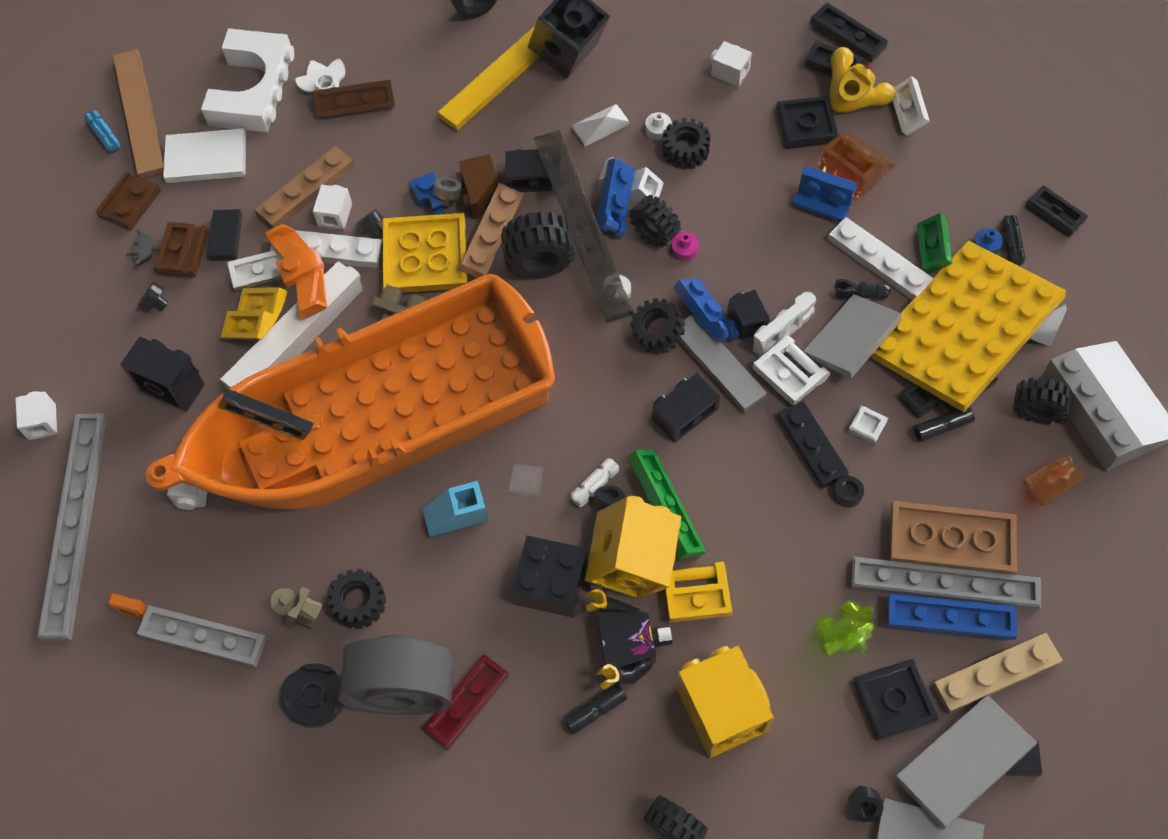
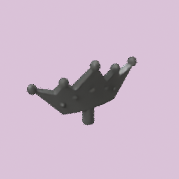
(144, 248)

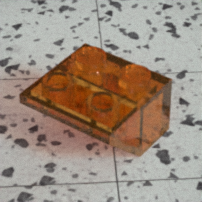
(855, 161)

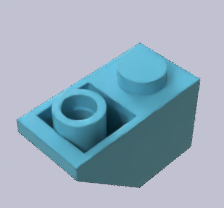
(455, 509)

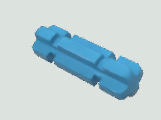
(102, 131)

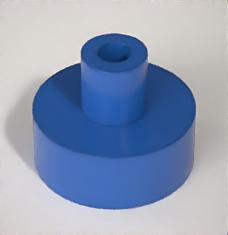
(989, 240)

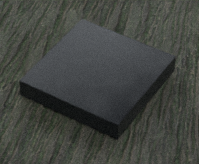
(807, 122)
(895, 699)

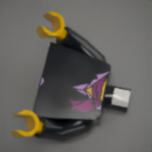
(625, 639)

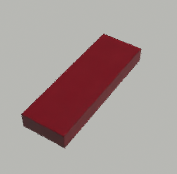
(466, 701)

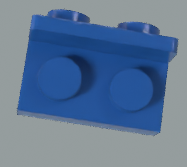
(825, 194)

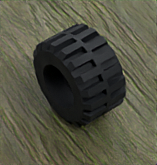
(537, 244)

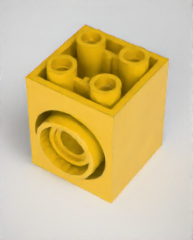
(633, 548)
(724, 700)

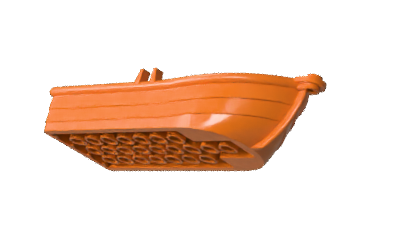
(374, 401)

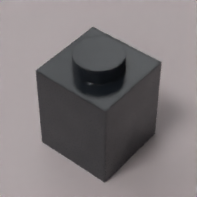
(747, 312)

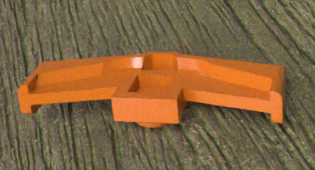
(301, 268)

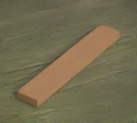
(139, 114)

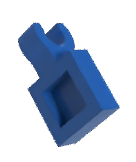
(424, 193)

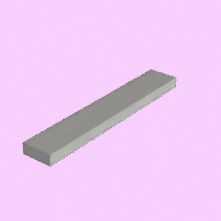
(945, 583)

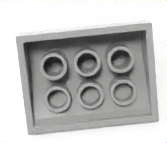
(1110, 403)

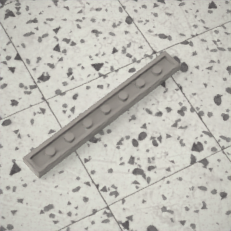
(72, 528)

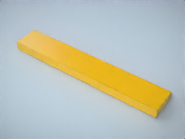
(489, 83)

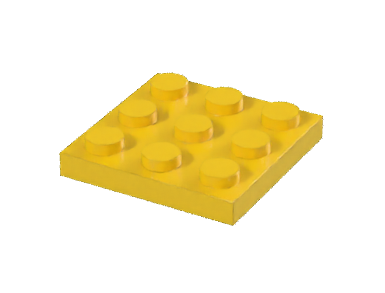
(424, 252)

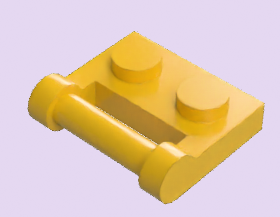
(700, 600)

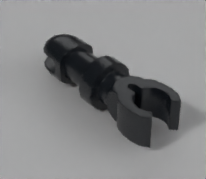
(849, 288)

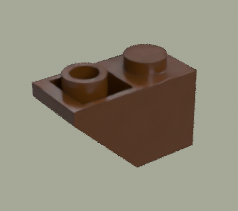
(479, 181)

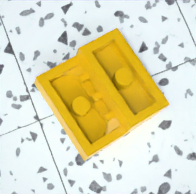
(255, 313)

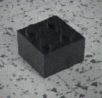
(163, 373)
(549, 576)

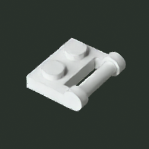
(785, 376)

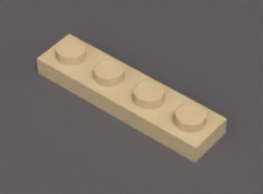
(997, 673)

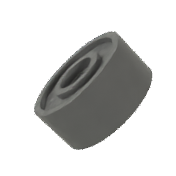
(396, 676)

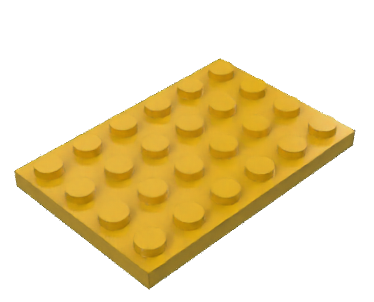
(968, 325)

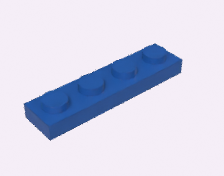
(952, 617)

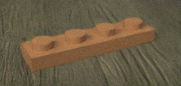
(304, 187)
(488, 235)

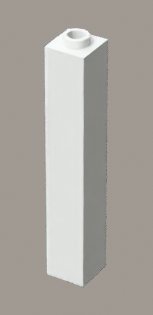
(291, 334)

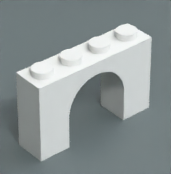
(254, 107)

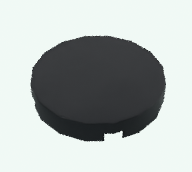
(312, 695)

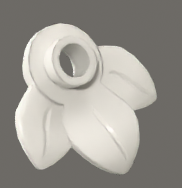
(321, 77)

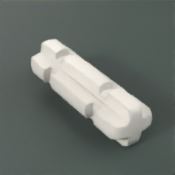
(593, 482)

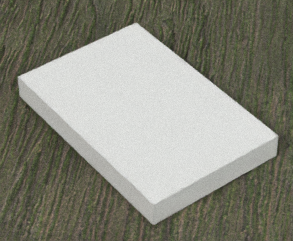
(205, 155)

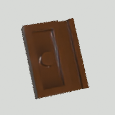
(128, 201)
(181, 249)

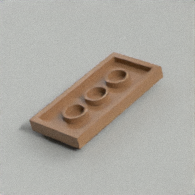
(953, 537)

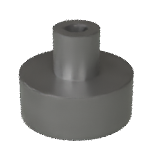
(447, 189)

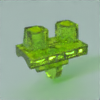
(849, 632)

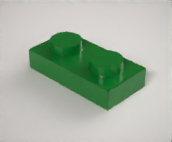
(934, 243)

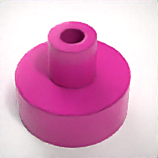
(685, 246)

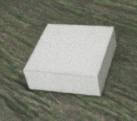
(868, 425)

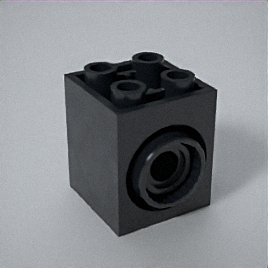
(568, 33)

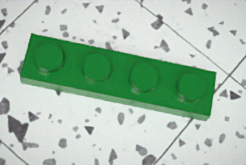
(662, 493)

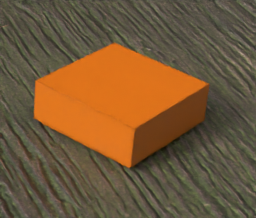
(127, 606)

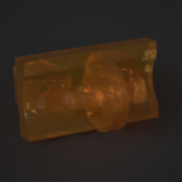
(1053, 480)

